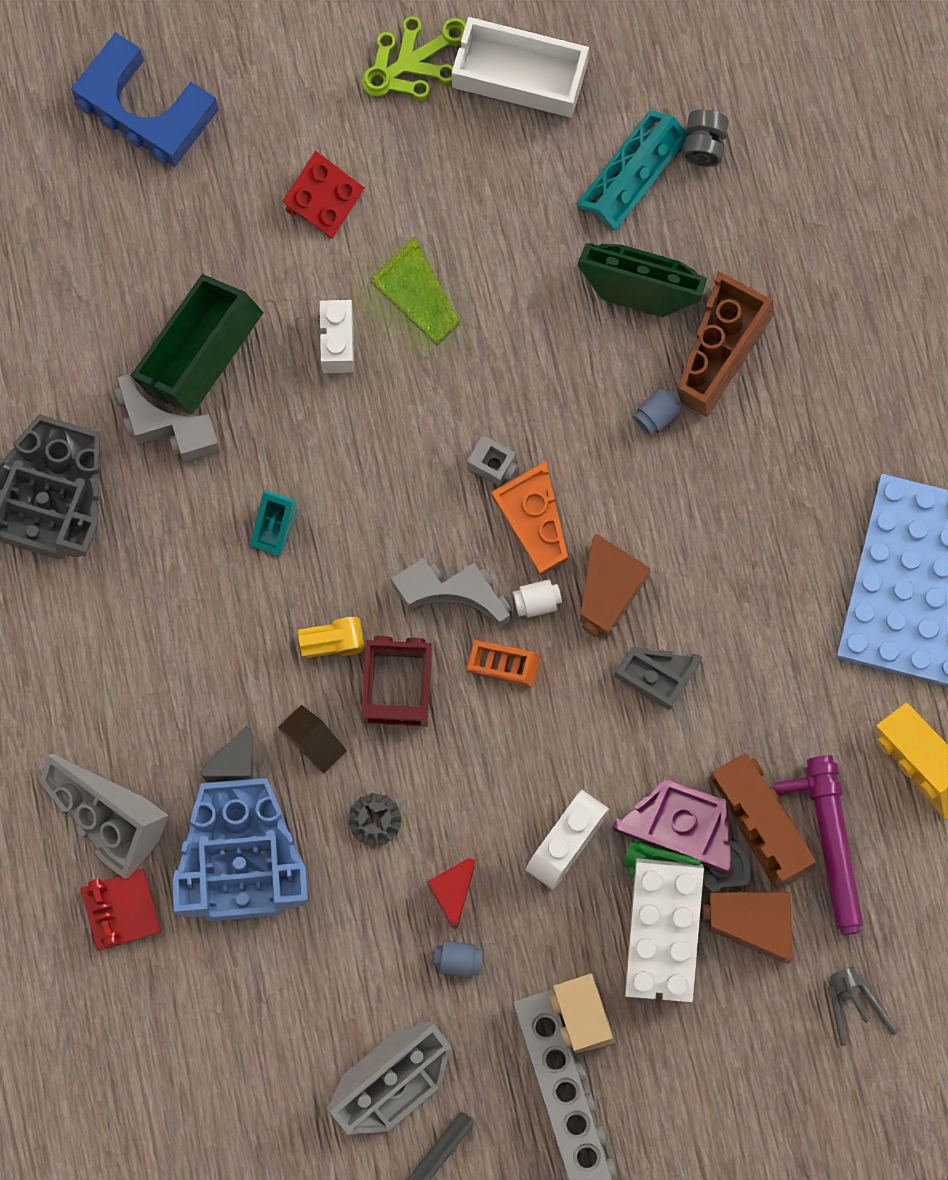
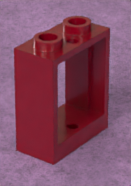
(396, 714)

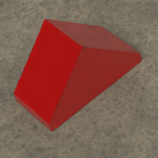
(452, 888)

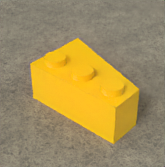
(919, 753)

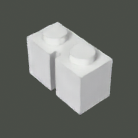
(337, 336)

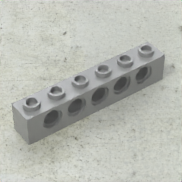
(528, 1013)

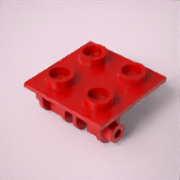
(322, 195)
(120, 910)

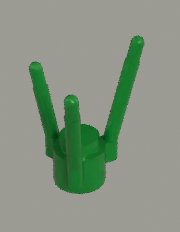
(642, 851)

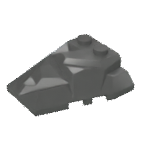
(51, 489)

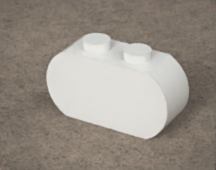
(567, 839)

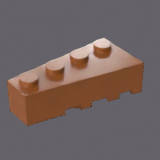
(724, 339)
(763, 821)

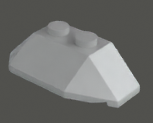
(391, 1080)

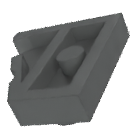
(657, 673)

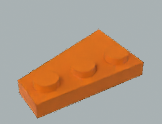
(533, 517)

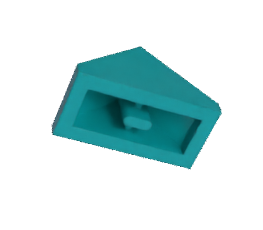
(273, 522)

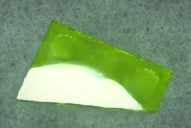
(414, 290)

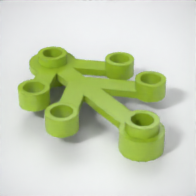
(411, 61)

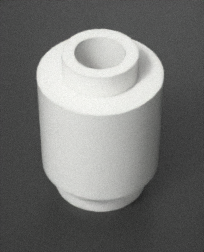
(537, 598)

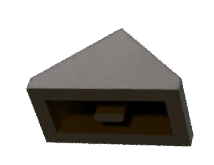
(313, 738)

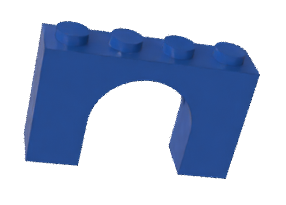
(165, 135)

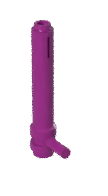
(826, 794)

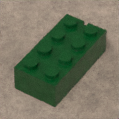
(197, 344)

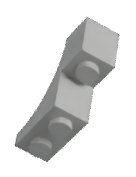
(193, 434)
(422, 586)

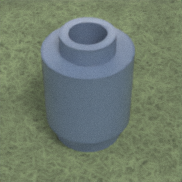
(658, 411)
(457, 959)

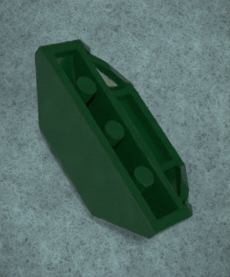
(640, 279)

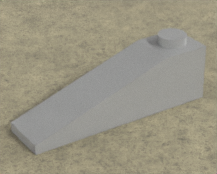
(113, 818)

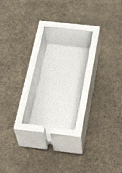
(520, 67)
(664, 930)

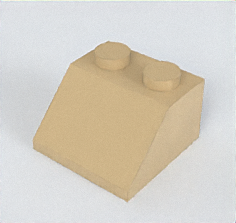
(582, 1013)

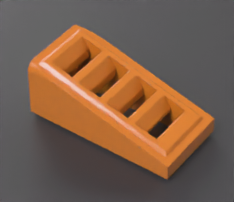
(530, 668)

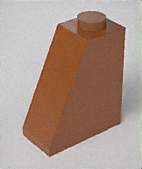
(609, 586)
(753, 920)

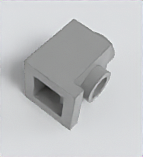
(490, 451)

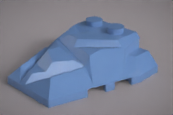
(238, 856)

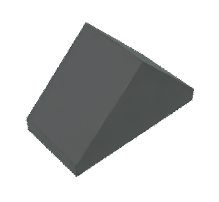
(233, 761)

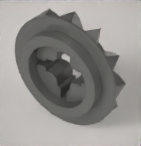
(371, 834)

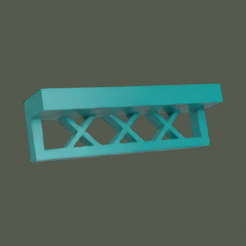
(638, 169)

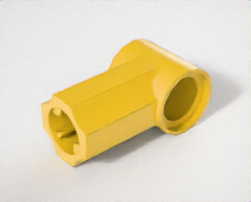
(340, 637)

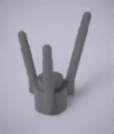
(849, 985)

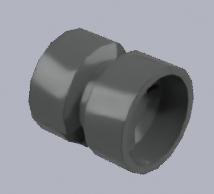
(705, 138)

